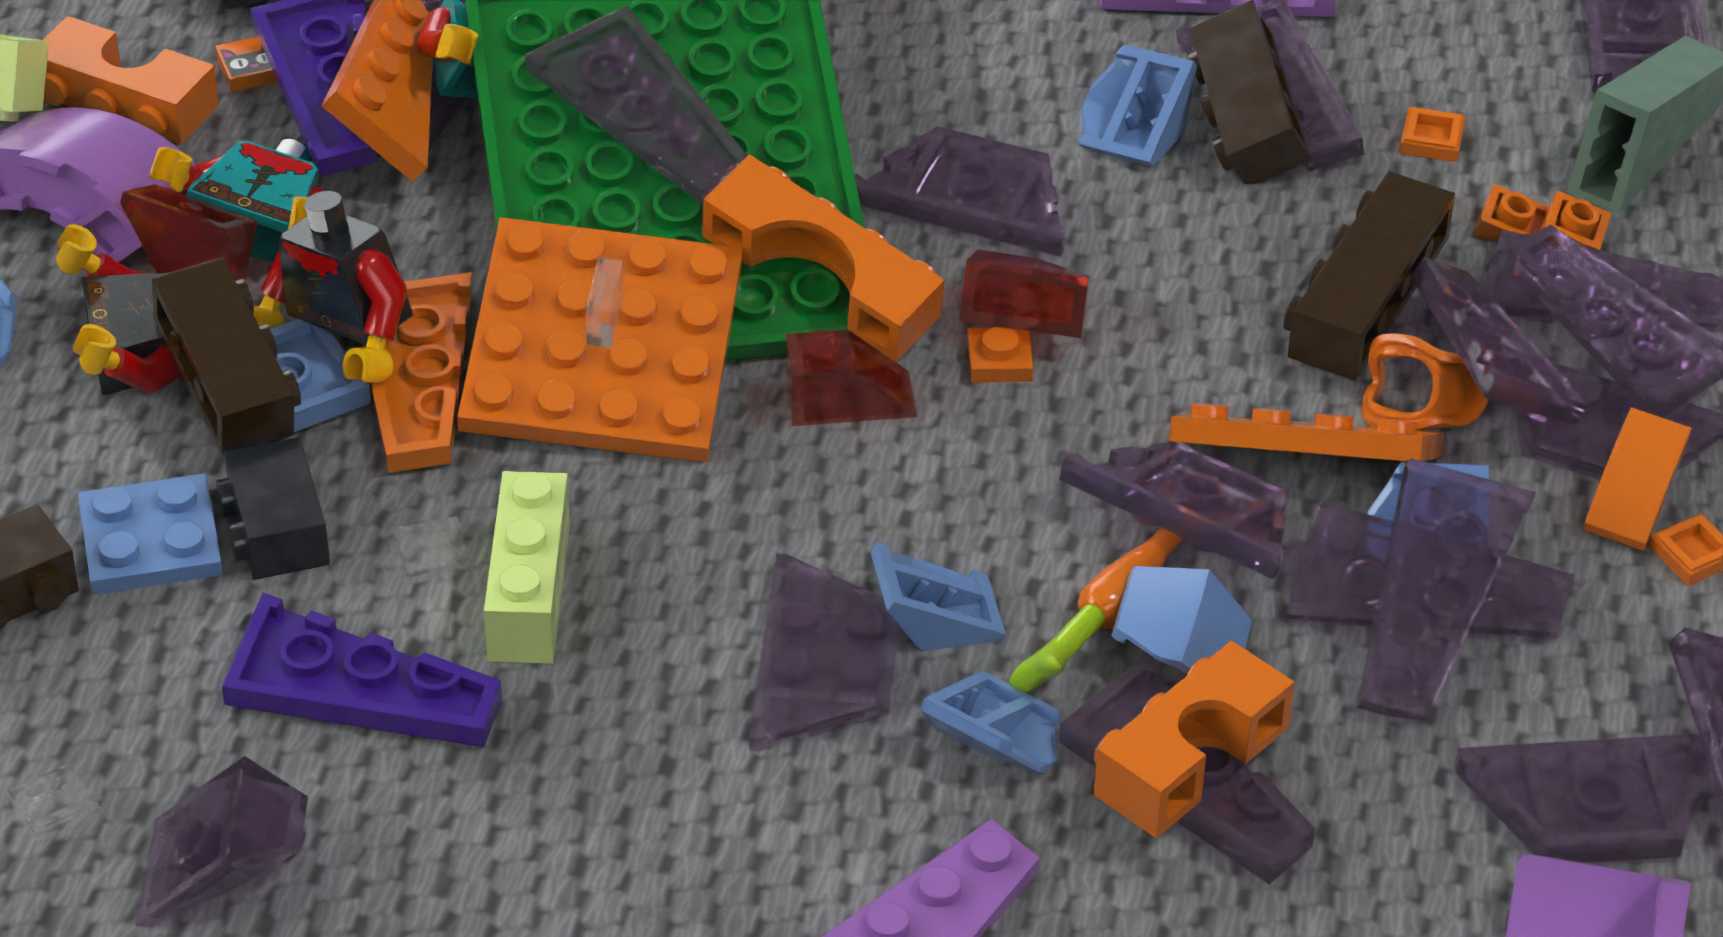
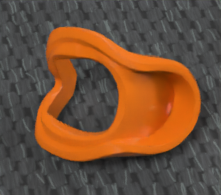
(1454, 394)

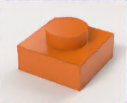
(999, 355)

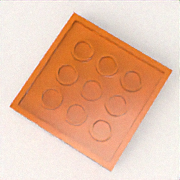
(644, 394)

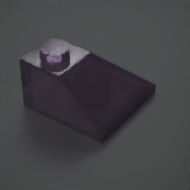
(220, 840)

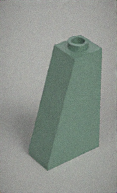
(1645, 120)

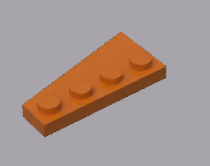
(387, 85)
(421, 397)
(1328, 435)

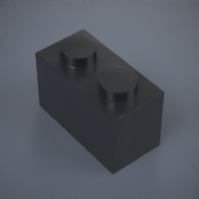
(275, 509)

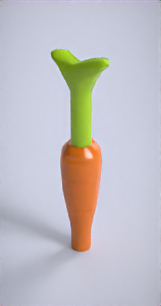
(1097, 610)

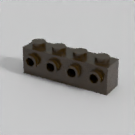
(1368, 274)

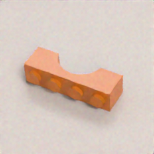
(774, 218)

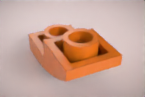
(1522, 215)
(1637, 479)

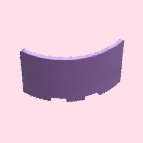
(77, 168)
(1593, 901)

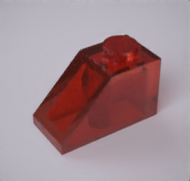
(187, 231)
(1023, 294)
(843, 380)

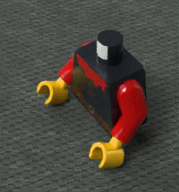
(341, 280)
(120, 335)

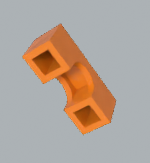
(165, 95)
(1153, 763)

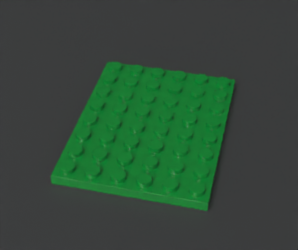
(759, 72)

